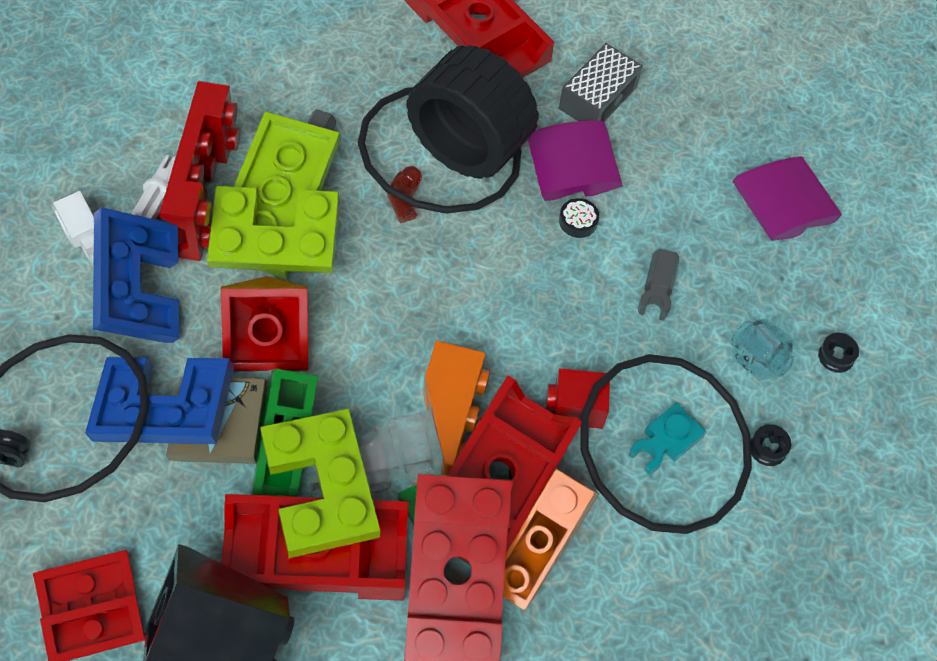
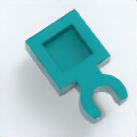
(671, 434)

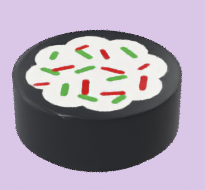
(578, 218)

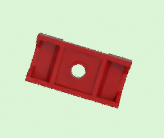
(504, 32)
(204, 141)
(525, 440)
(466, 521)
(258, 550)

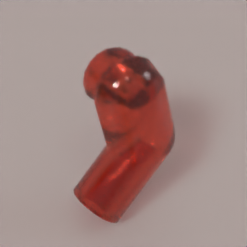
(406, 182)

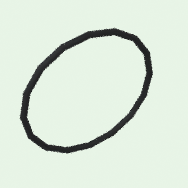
(409, 200)
(144, 402)
(584, 445)

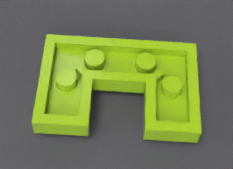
(242, 244)
(347, 508)

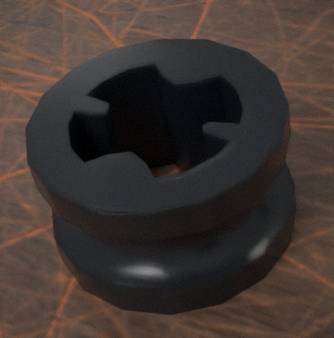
(850, 353)
(776, 435)
(12, 448)

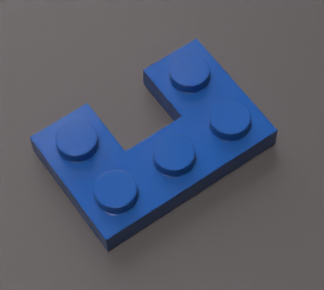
(119, 247)
(182, 419)

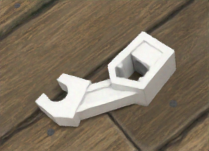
(76, 222)

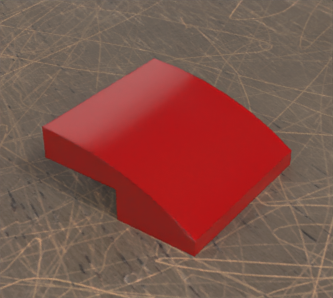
(88, 607)

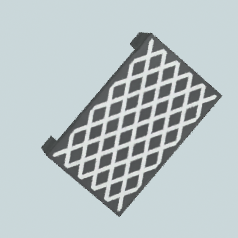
(600, 85)

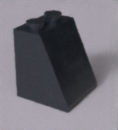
(214, 614)

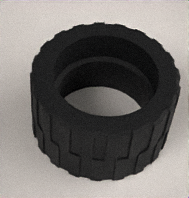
(472, 111)

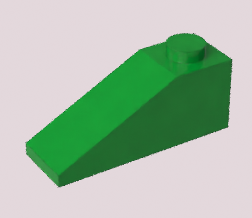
(287, 399)

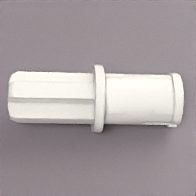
(154, 190)

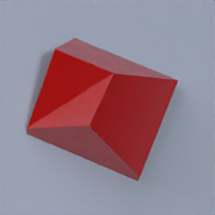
(265, 325)

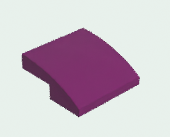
(574, 159)
(786, 198)

